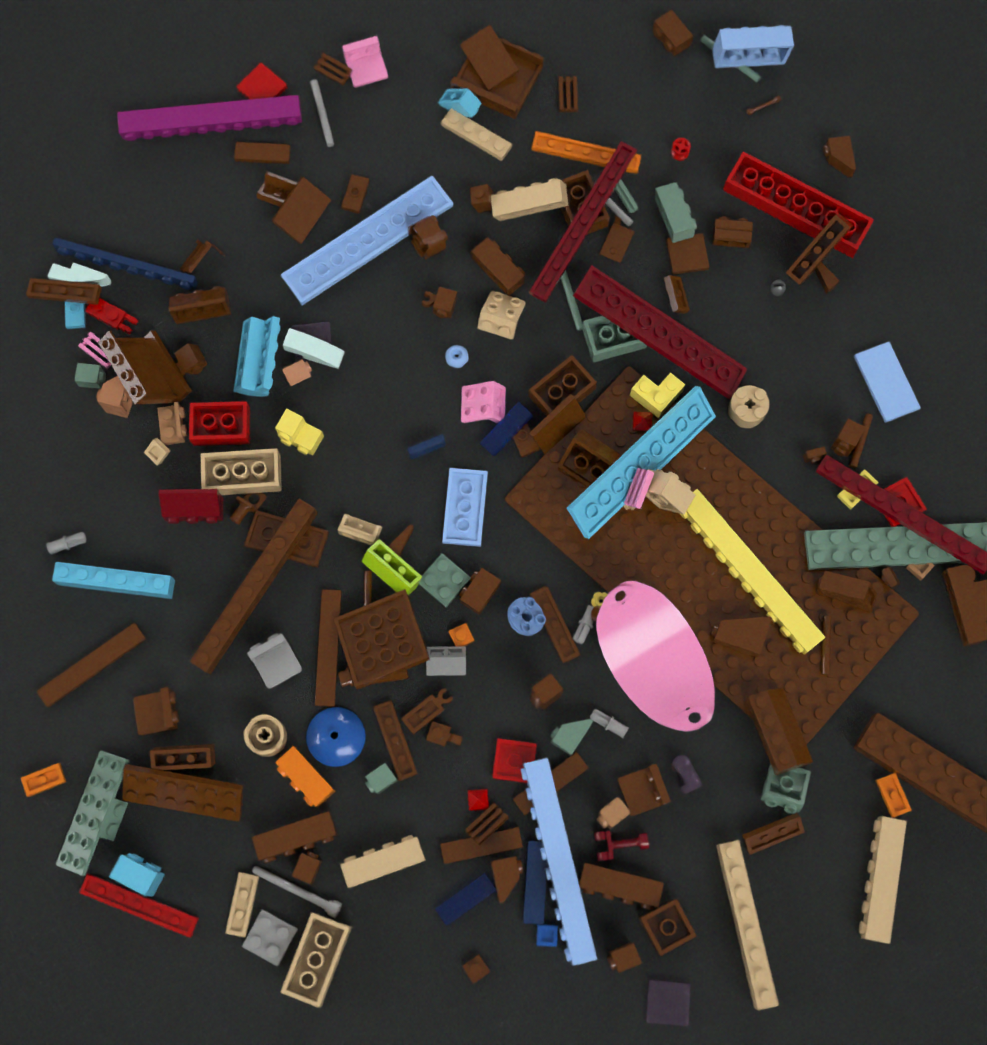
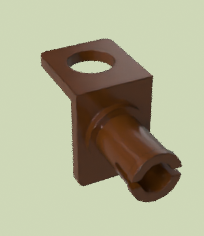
(245, 507)

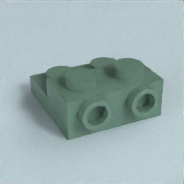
(786, 789)

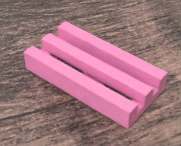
(87, 341)
(639, 488)

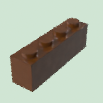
(819, 249)
(295, 836)
(620, 885)

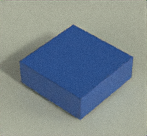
(547, 935)

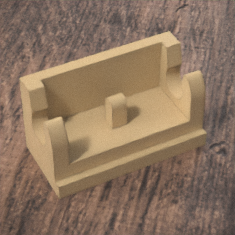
(359, 530)

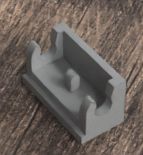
(446, 660)

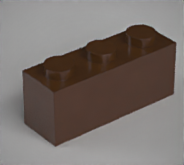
(498, 266)
(545, 692)
(183, 757)

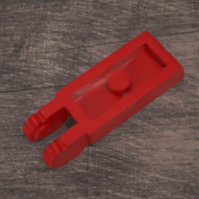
(110, 315)

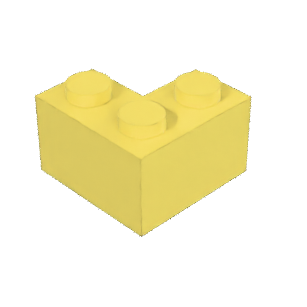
(657, 398)
(296, 432)

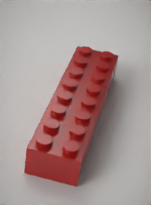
(793, 201)

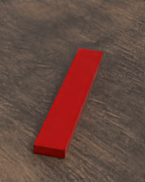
(139, 905)

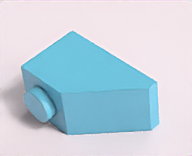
(461, 101)

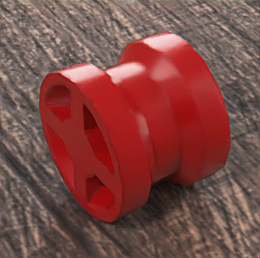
(679, 145)

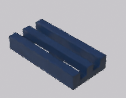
(426, 446)

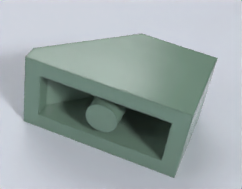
(570, 735)

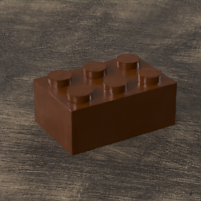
(578, 189)
(561, 382)

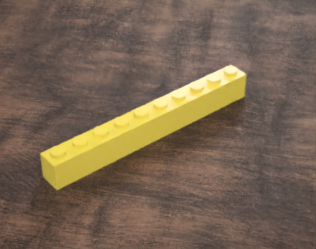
(752, 574)

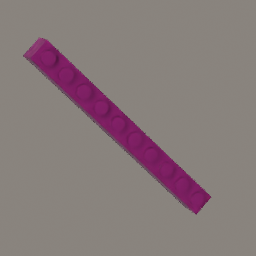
(209, 117)

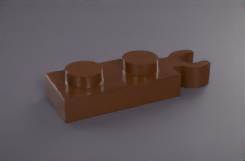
(425, 712)

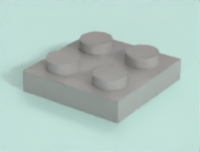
(270, 937)

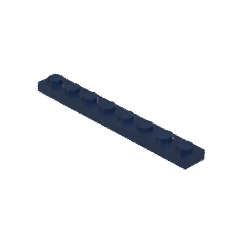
(130, 265)

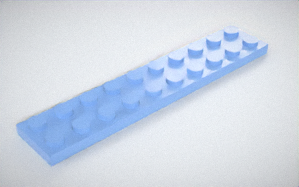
(365, 240)

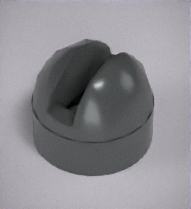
(779, 290)

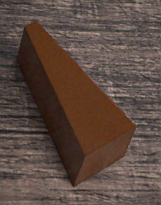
(826, 277)
(400, 542)

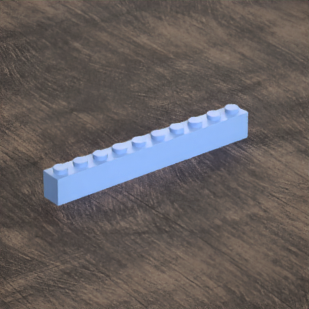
(559, 862)

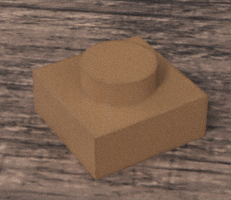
(920, 571)

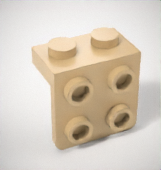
(501, 314)

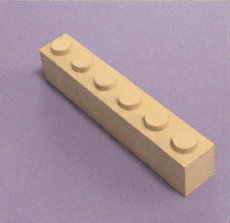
(883, 879)

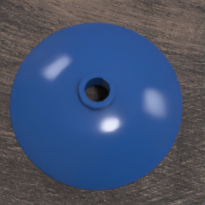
(342, 749)

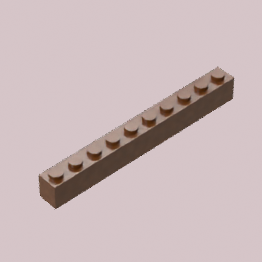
(254, 586)

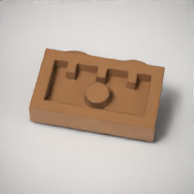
(171, 424)

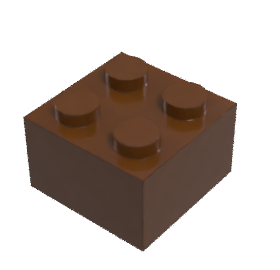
(667, 927)

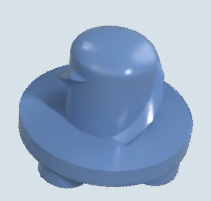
(526, 616)

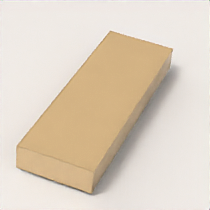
(242, 904)

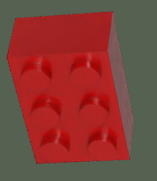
(219, 423)

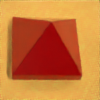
(642, 421)
(478, 799)

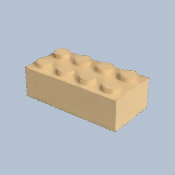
(242, 471)
(316, 959)

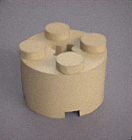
(738, 408)
(256, 729)

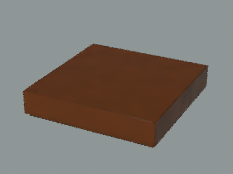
(688, 255)

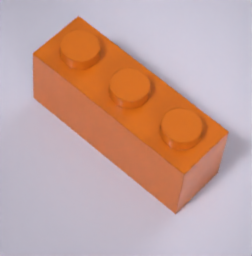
(304, 777)

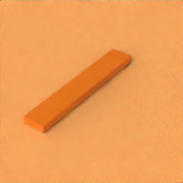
(578, 150)

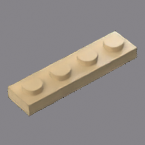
(476, 134)

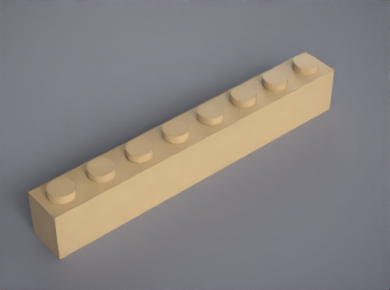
(747, 925)

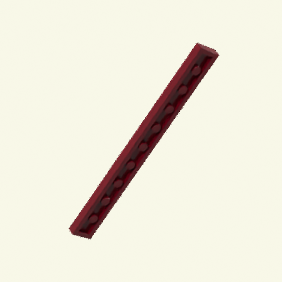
(583, 222)
(903, 513)

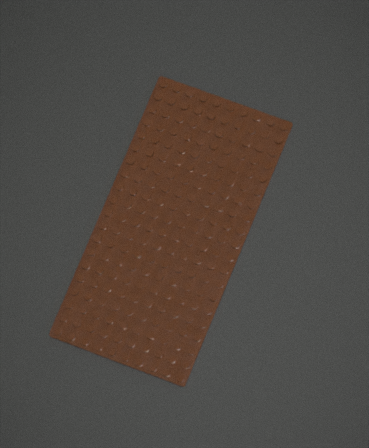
(668, 555)

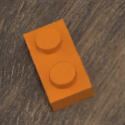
(43, 780)
(893, 795)

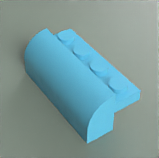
(257, 356)

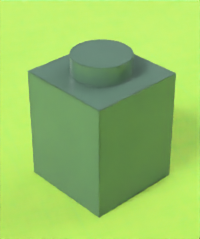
(90, 375)
(380, 779)

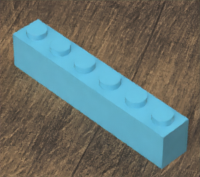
(113, 580)

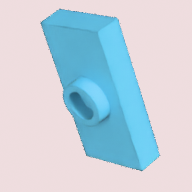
(75, 315)

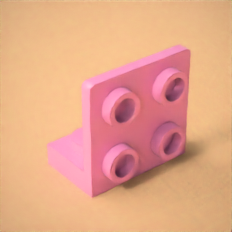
(365, 61)
(483, 402)

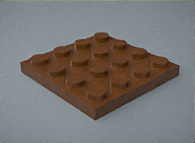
(381, 639)

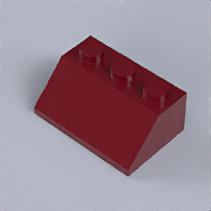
(191, 505)

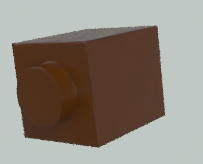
(481, 198)
(307, 867)

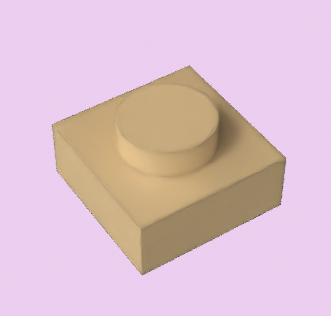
(157, 451)

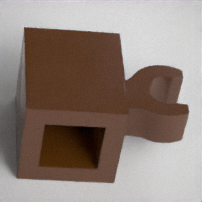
(442, 303)
(190, 359)

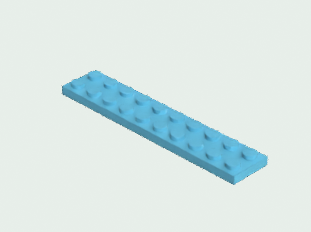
(651, 452)

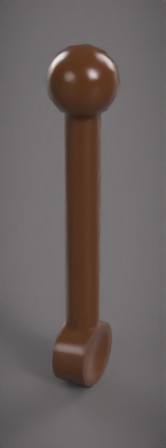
(750, 111)

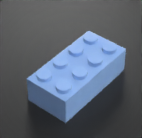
(752, 46)

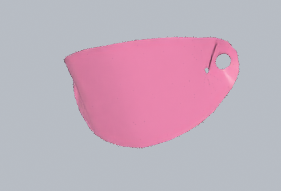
(655, 656)

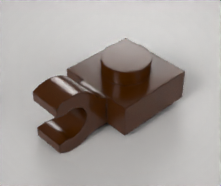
(441, 735)

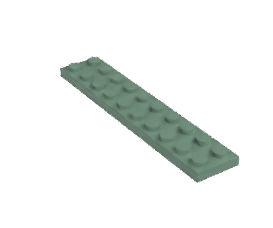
(882, 547)

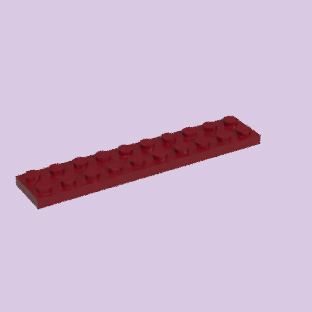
(660, 332)

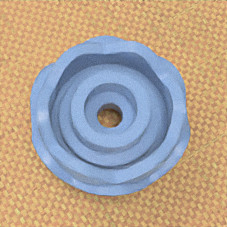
(459, 361)

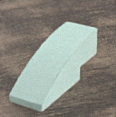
(78, 274)
(313, 348)

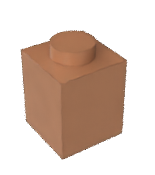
(297, 372)

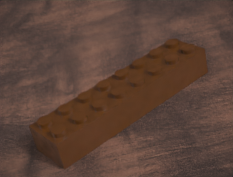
(925, 769)

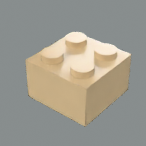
(669, 492)

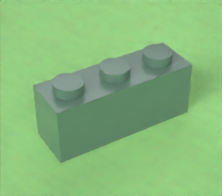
(675, 212)

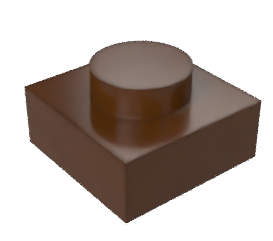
(815, 455)
(890, 577)
(476, 969)

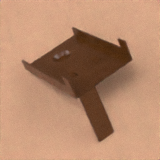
(617, 241)
(196, 256)

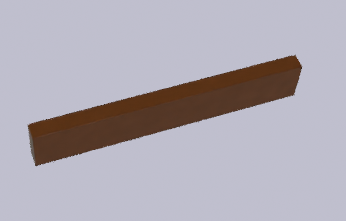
(328, 649)
(91, 665)

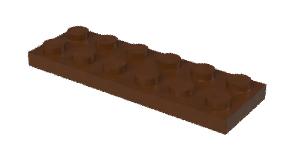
(182, 792)

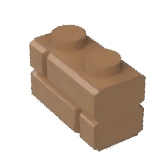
(612, 813)

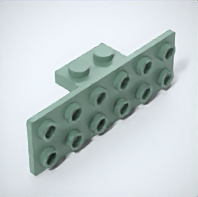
(96, 815)

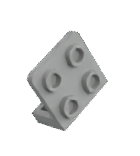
(275, 660)

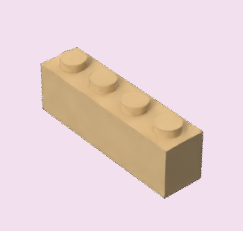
(529, 199)
(382, 862)

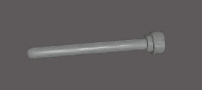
(330, 907)

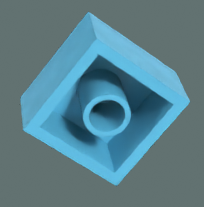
(137, 875)

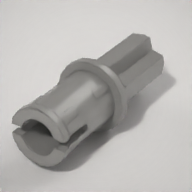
(66, 542)
(584, 626)
(609, 723)

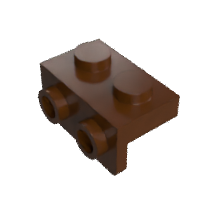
(275, 189)

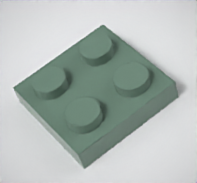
(444, 580)

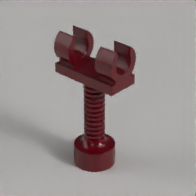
(641, 841)

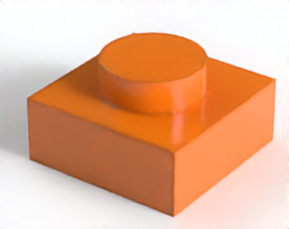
(461, 635)

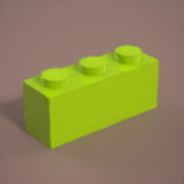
(391, 568)

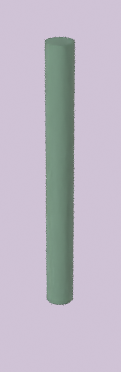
(745, 69)
(571, 300)

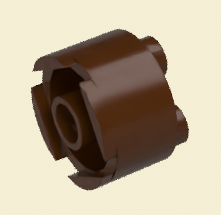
(427, 236)

